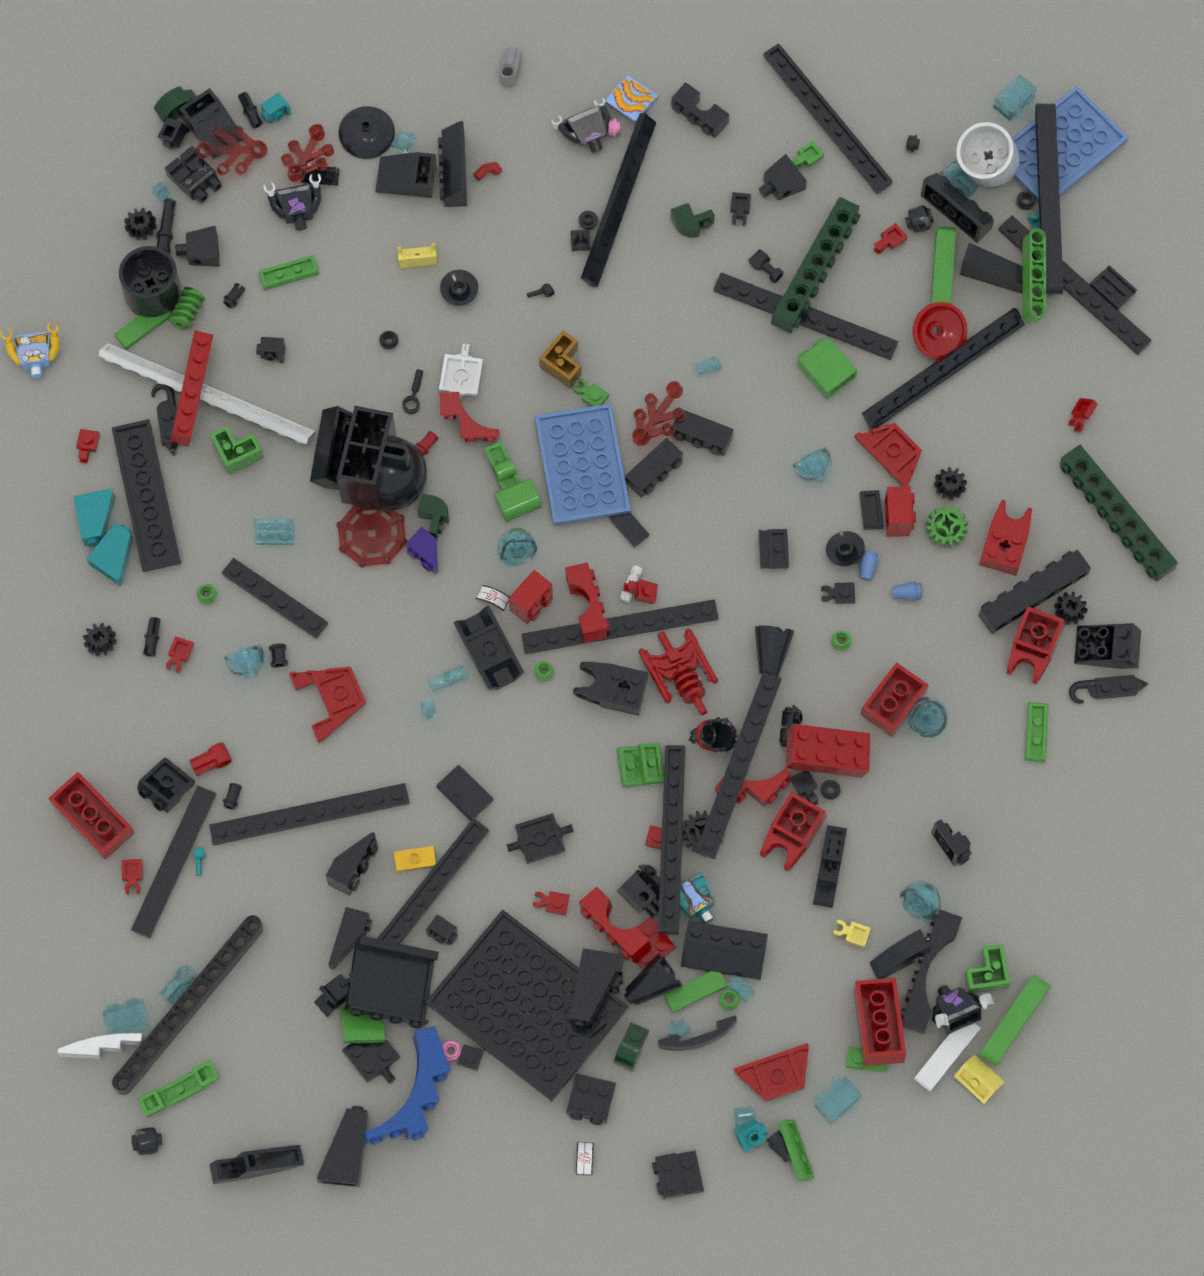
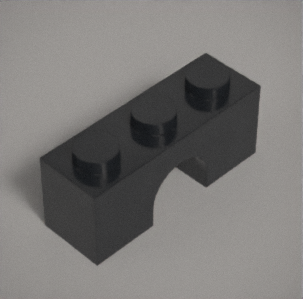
(710, 121)

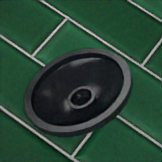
(366, 142)

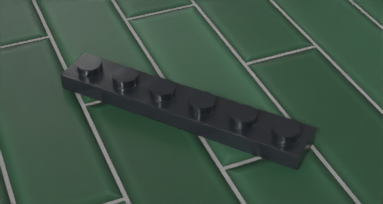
(274, 598)

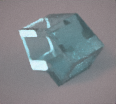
(157, 188)
(680, 1028)

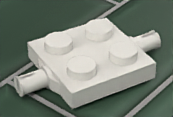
(461, 373)

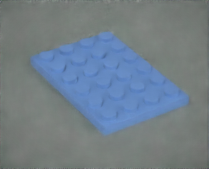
(1083, 142)
(582, 464)

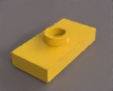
(414, 859)

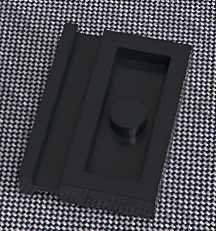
(1113, 287)
(773, 548)

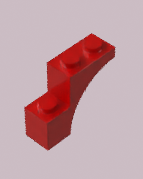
(469, 429)
(764, 790)

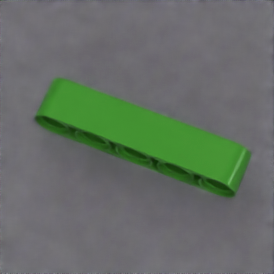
(943, 264)
(1030, 283)
(1015, 1020)

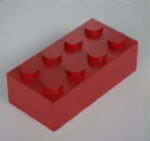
(828, 750)
(91, 815)
(879, 1021)

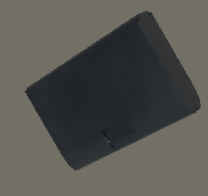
(465, 792)

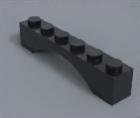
(918, 1010)

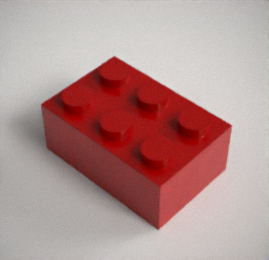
(893, 699)

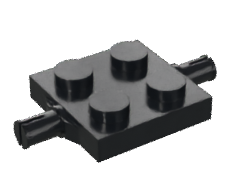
(540, 838)
(372, 1059)

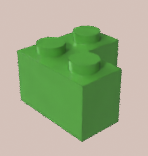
(235, 454)
(992, 975)

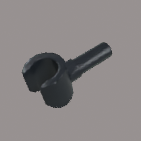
(546, 289)

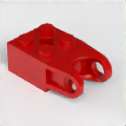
(1007, 534)
(1032, 648)
(791, 836)

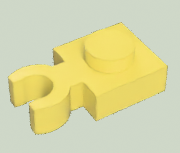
(856, 933)

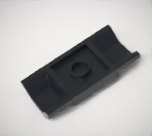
(489, 649)

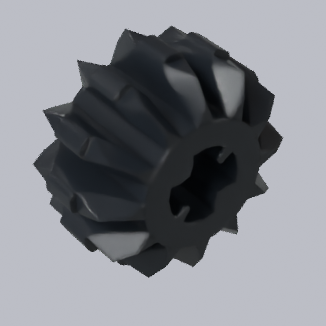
(140, 223)
(945, 478)
(1073, 602)
(104, 644)

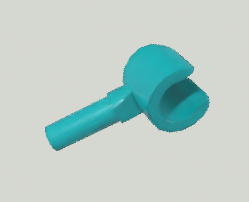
(1033, 220)
(199, 853)

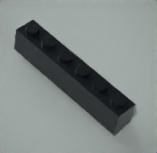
(1034, 591)

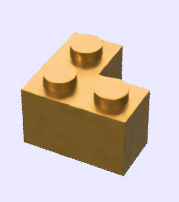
(558, 360)

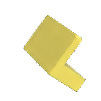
(979, 1078)

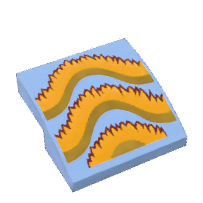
(631, 98)

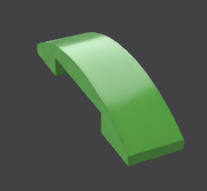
(179, 1090)

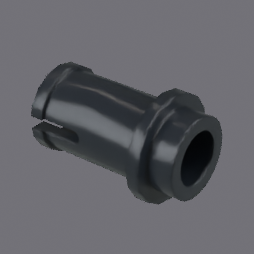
(231, 299)
(232, 796)

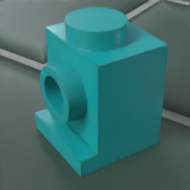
(275, 108)
(745, 1131)

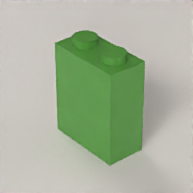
(826, 367)

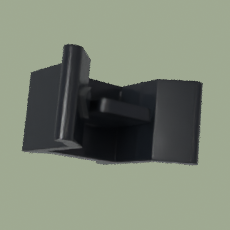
(333, 995)

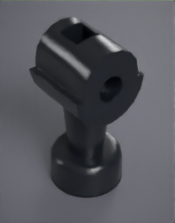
(761, 260)

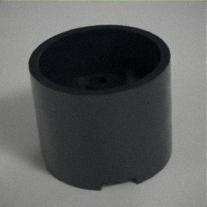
(149, 281)

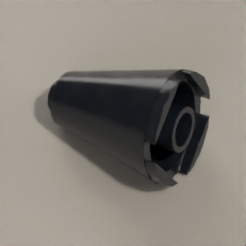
(772, 648)
(652, 982)

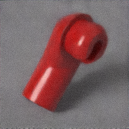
(486, 168)

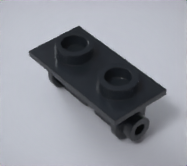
(328, 176)
(789, 717)
(649, 876)

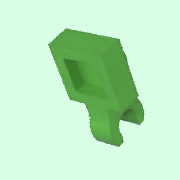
(808, 155)

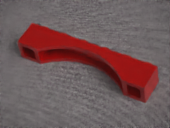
(191, 388)

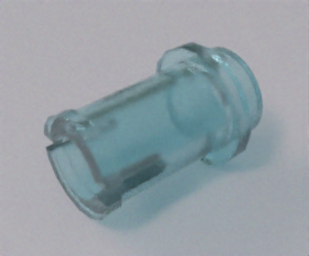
(708, 365)

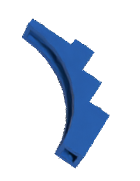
(410, 1118)

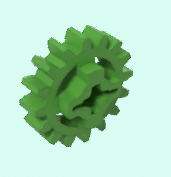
(954, 524)

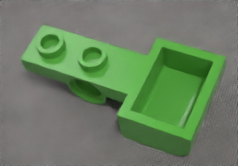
(515, 497)

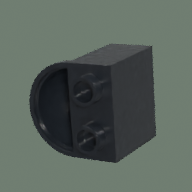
(377, 465)

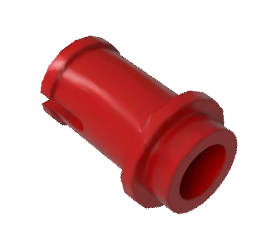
(427, 442)

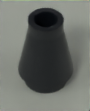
(777, 1144)

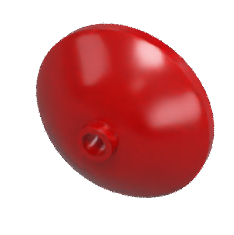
(950, 329)

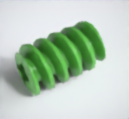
(185, 308)

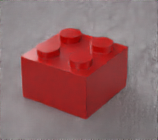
(899, 511)
(531, 597)

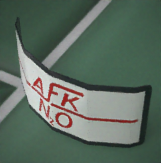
(493, 596)
(584, 1158)

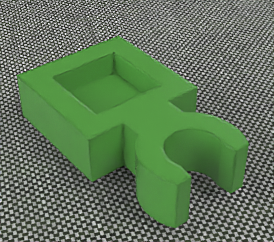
(591, 395)

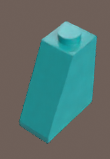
(94, 514)
(112, 553)

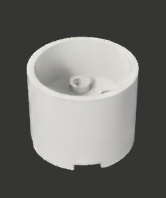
(989, 140)

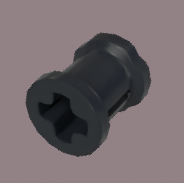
(278, 655)

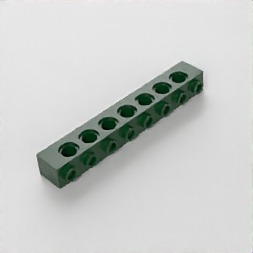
(789, 320)
(1080, 458)

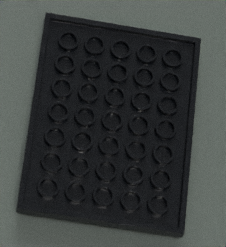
(512, 1004)

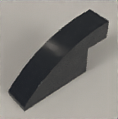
(256, 1163)

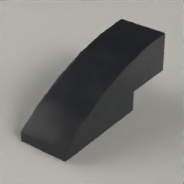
(900, 954)

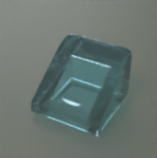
(404, 141)
(743, 1115)

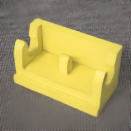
(417, 256)

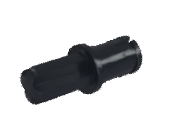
(250, 110)
(151, 637)

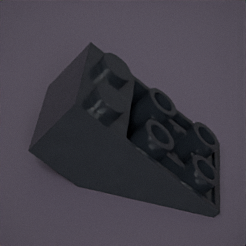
(204, 115)
(407, 174)
(1108, 645)
(351, 864)

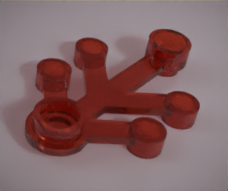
(234, 149)
(298, 171)
(642, 433)

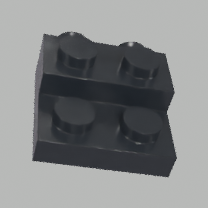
(165, 785)
(954, 846)
(590, 1099)
(678, 1175)

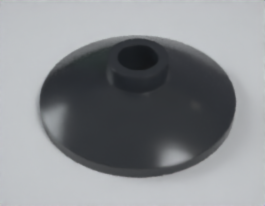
(455, 280)
(843, 542)

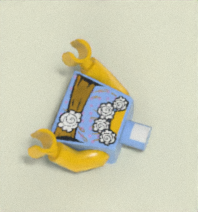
(33, 350)

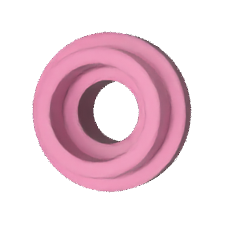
(614, 127)
(452, 1044)

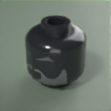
(919, 219)
(146, 1141)

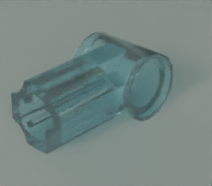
(959, 179)
(176, 985)

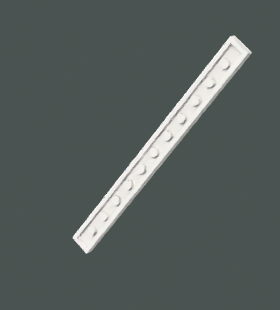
(208, 394)

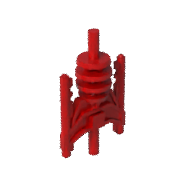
(679, 666)

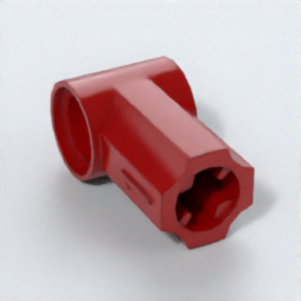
(215, 757)

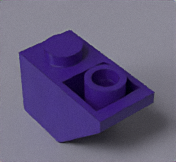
(424, 548)

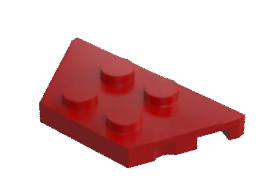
(892, 450)
(776, 1074)

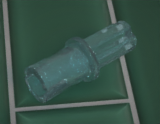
(447, 678)

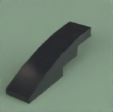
(830, 866)

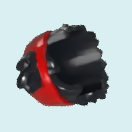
(714, 735)

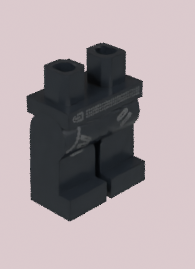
(193, 175)

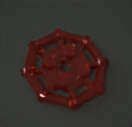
(371, 544)

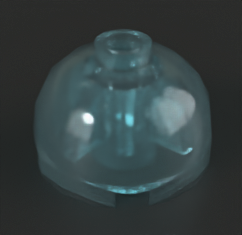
(814, 465)
(516, 546)
(246, 661)
(928, 716)
(921, 900)

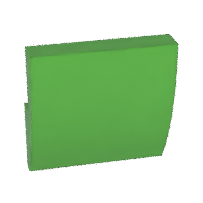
(640, 765)
(361, 1028)

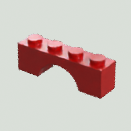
(580, 582)
(631, 942)

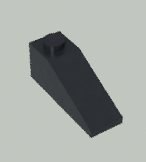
(352, 926)

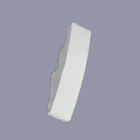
(93, 1047)
(945, 1056)

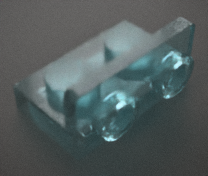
(274, 531)
(125, 1017)

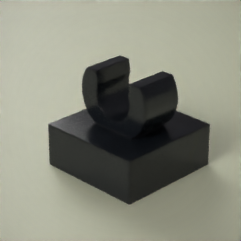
(580, 240)

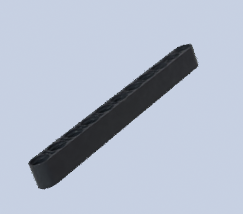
(1049, 194)
(186, 1014)

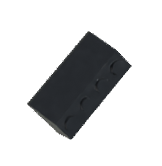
(454, 166)
(956, 206)
(330, 446)
(724, 950)

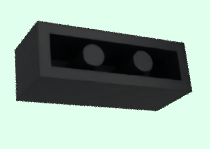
(703, 433)
(654, 468)

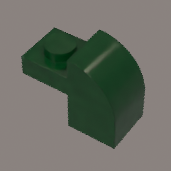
(171, 101)
(688, 223)
(433, 509)
(631, 1046)

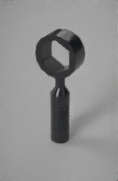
(415, 388)

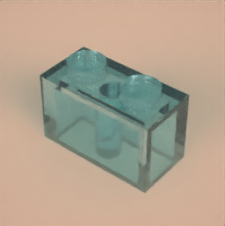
(1015, 98)
(837, 1099)

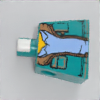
(696, 899)

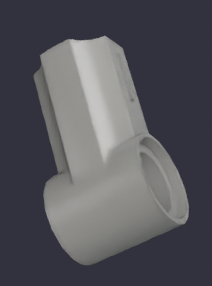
(510, 66)

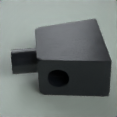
(783, 179)
(201, 247)
(632, 889)

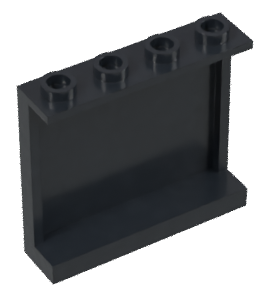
(390, 981)

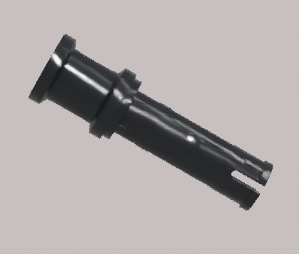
(165, 235)

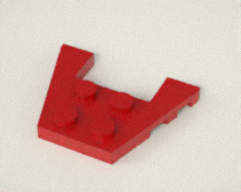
(339, 693)

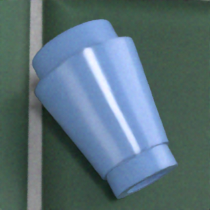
(868, 565)
(908, 591)

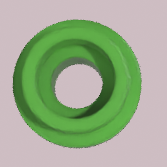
(206, 588)
(843, 635)
(543, 665)
(729, 993)

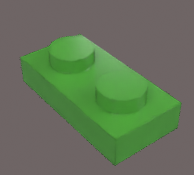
(855, 1061)

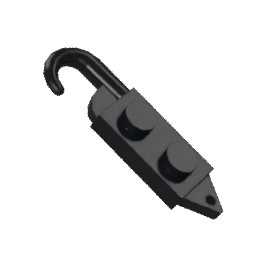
(166, 415)
(1108, 687)

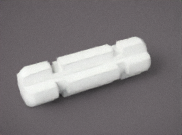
(635, 573)

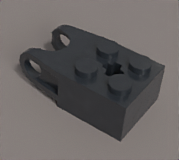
(608, 684)

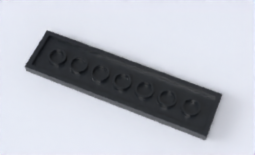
(146, 495)

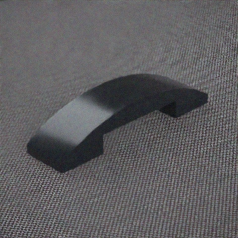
(673, 1043)

